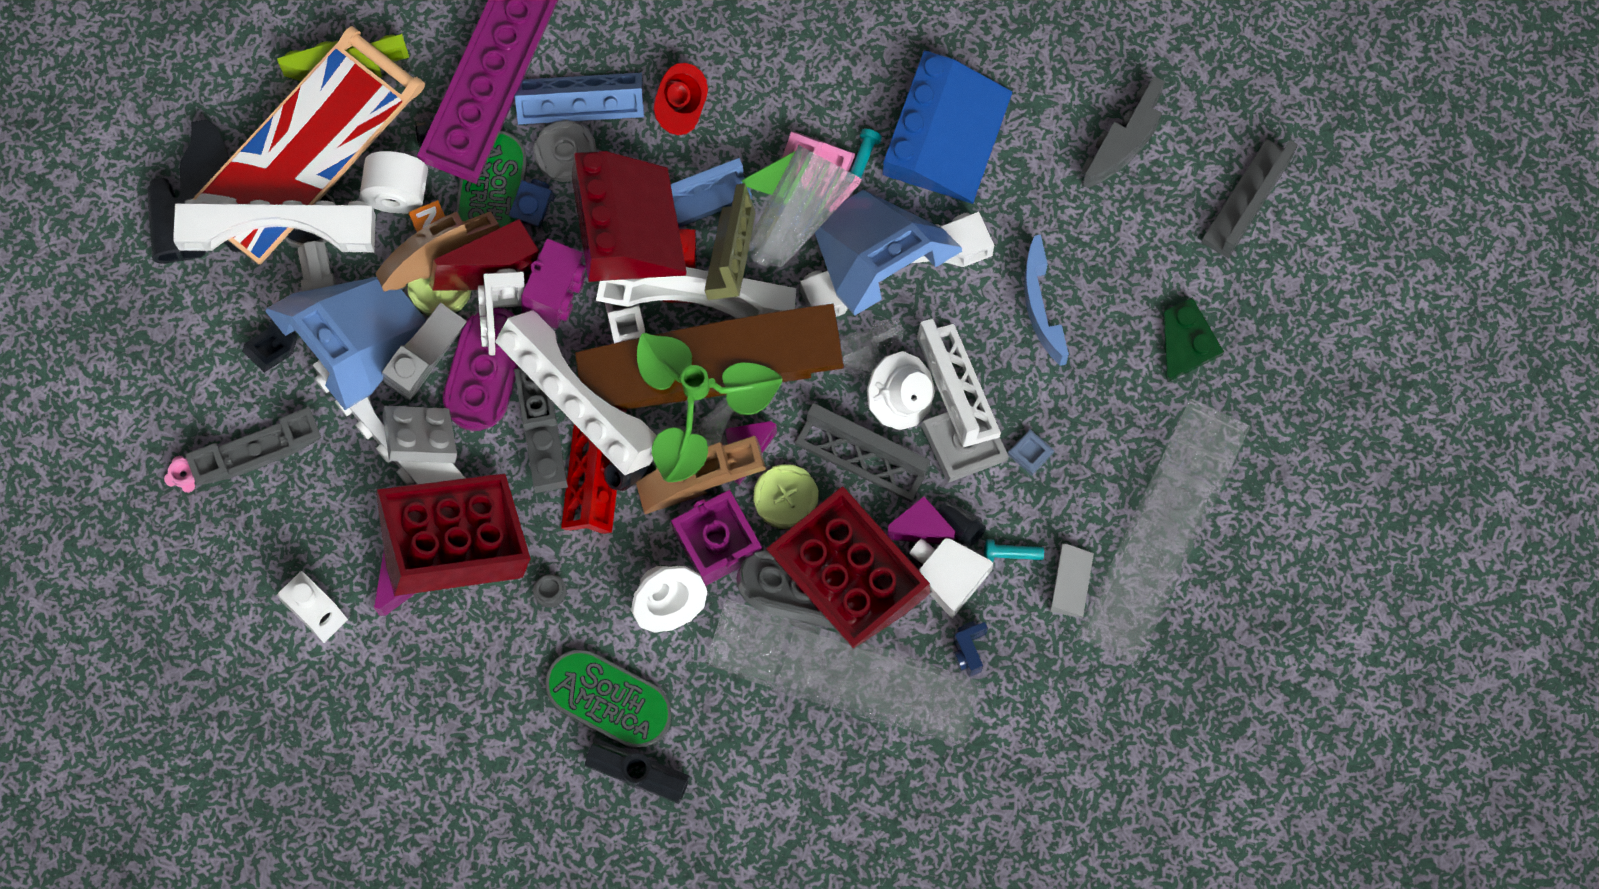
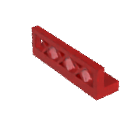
(594, 495)

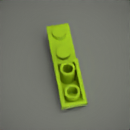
(299, 63)

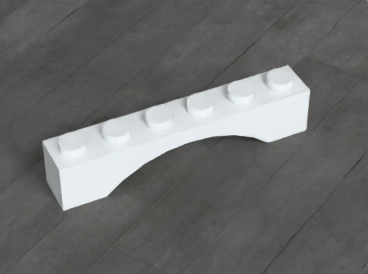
(208, 225)
(965, 229)
(754, 297)
(371, 426)
(616, 434)

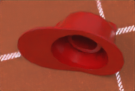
(680, 98)

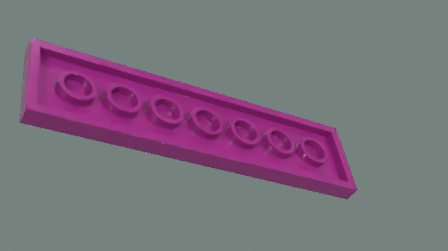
(485, 86)

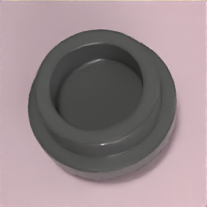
(549, 590)

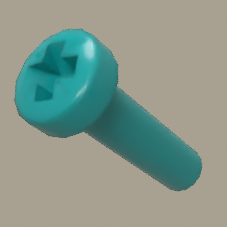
(869, 138)
(993, 551)

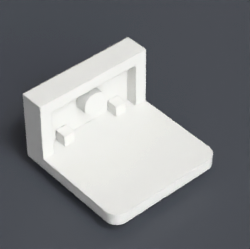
(499, 290)

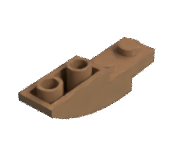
(416, 255)
(721, 466)

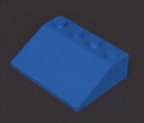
(946, 128)

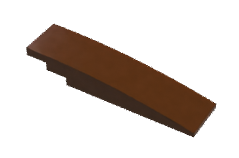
(785, 341)

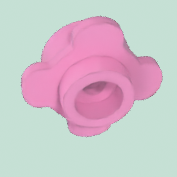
(174, 477)

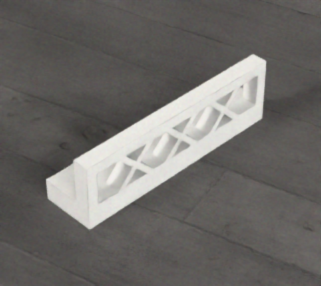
(952, 388)

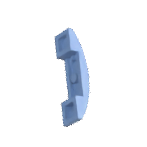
(1050, 337)

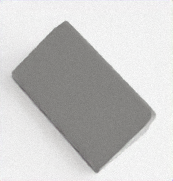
(1071, 581)

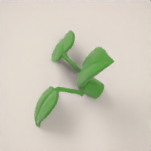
(667, 359)

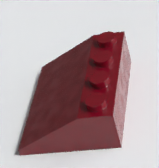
(626, 218)
(451, 534)
(849, 568)

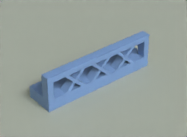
(580, 98)
(706, 192)

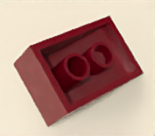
(501, 249)

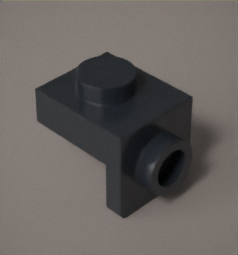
(270, 347)

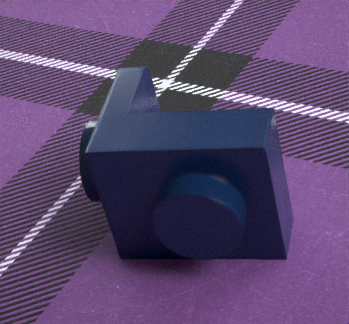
(532, 202)
(966, 653)

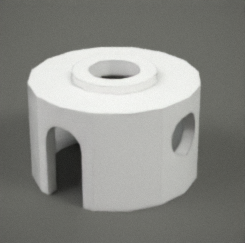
(393, 177)

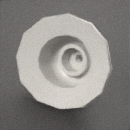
(892, 387)
(668, 598)

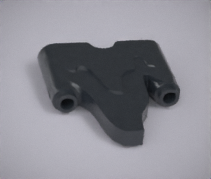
(198, 165)

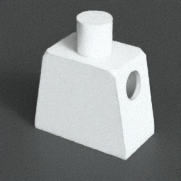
(951, 571)
(310, 605)

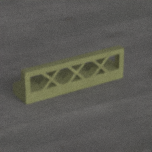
(731, 247)

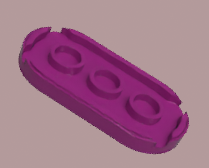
(479, 381)

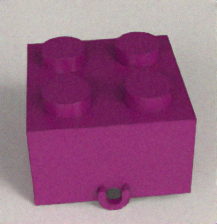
(553, 283)
(715, 537)

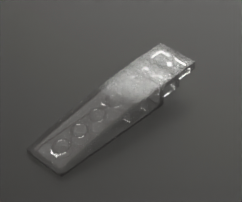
(1163, 532)
(828, 671)

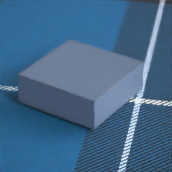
(1030, 452)

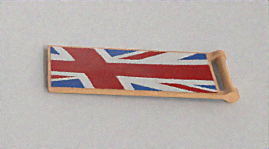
(311, 137)

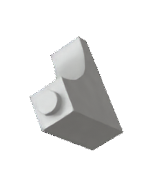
(422, 353)

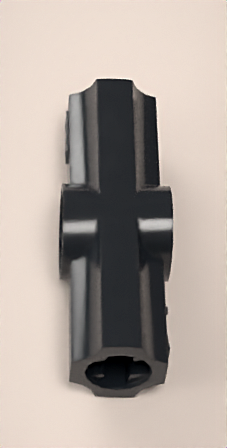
(617, 762)

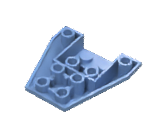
(871, 241)
(351, 331)

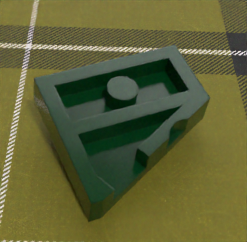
(1188, 340)

